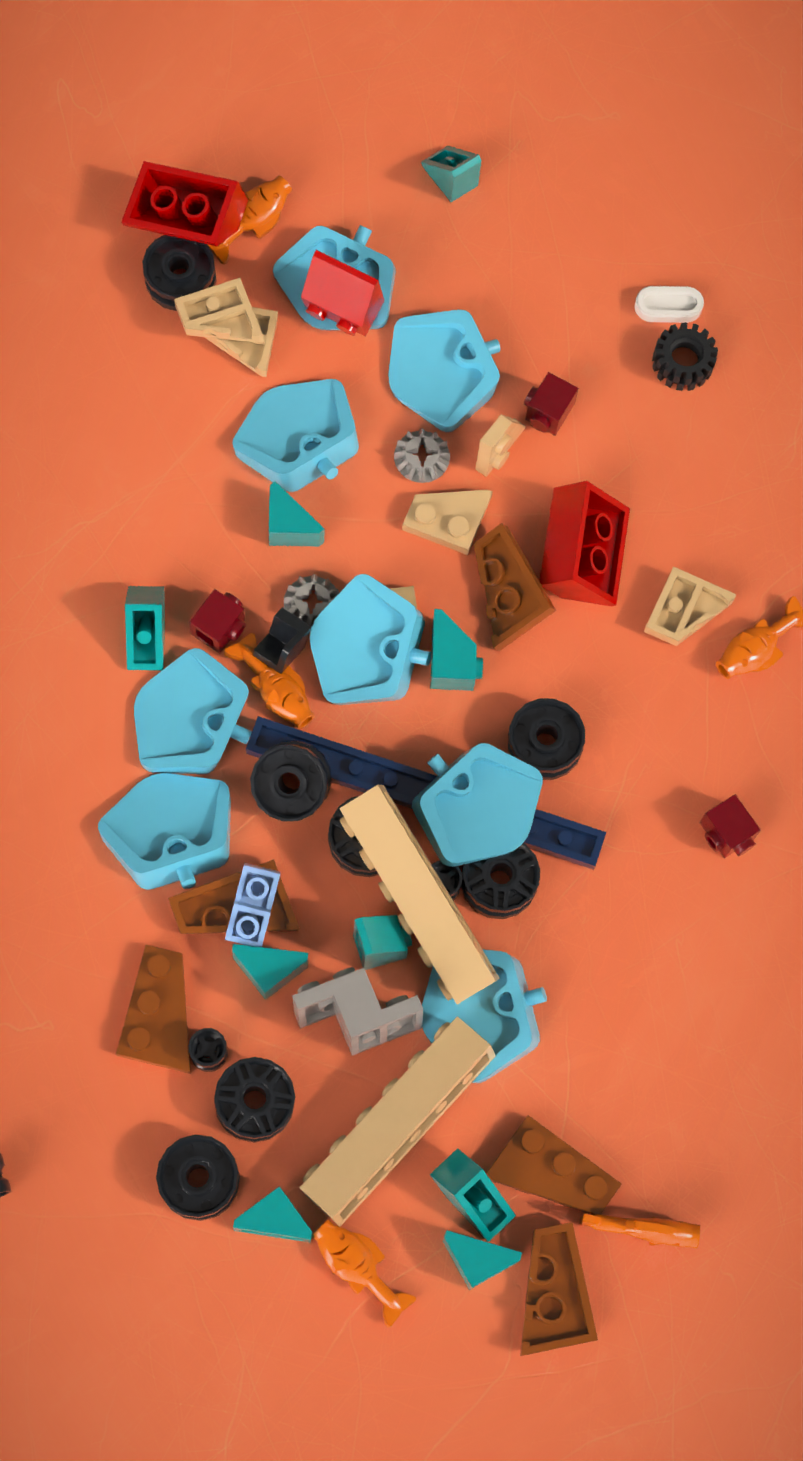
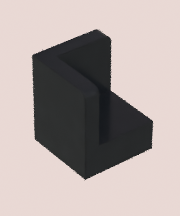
(284, 641)

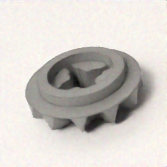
(410, 465)
(300, 589)

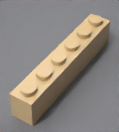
(418, 893)
(397, 1120)

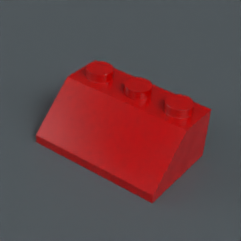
(185, 204)
(584, 544)

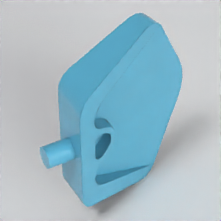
(293, 268)
(442, 367)
(298, 433)
(367, 644)
(189, 715)
(478, 805)
(170, 829)
(497, 1013)

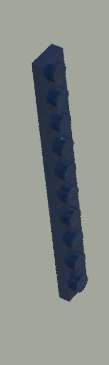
(403, 783)

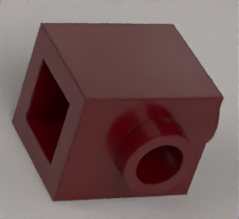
(550, 403)
(218, 620)
(730, 828)

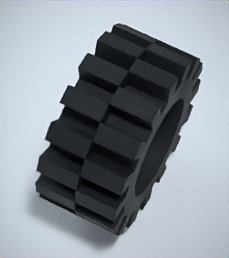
(688, 339)

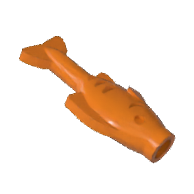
(260, 213)
(756, 647)
(281, 692)
(652, 1229)
(354, 1260)

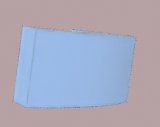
(252, 905)

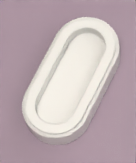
(669, 304)

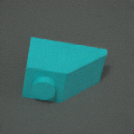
(145, 627)
(453, 656)
(380, 940)
(473, 1194)

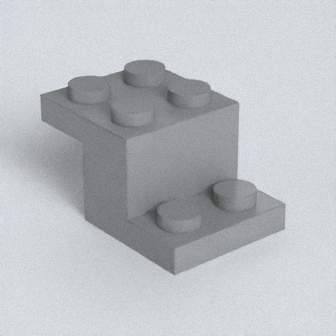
(357, 1010)

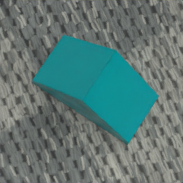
(454, 171)
(291, 522)
(269, 967)
(274, 1218)
(478, 1259)

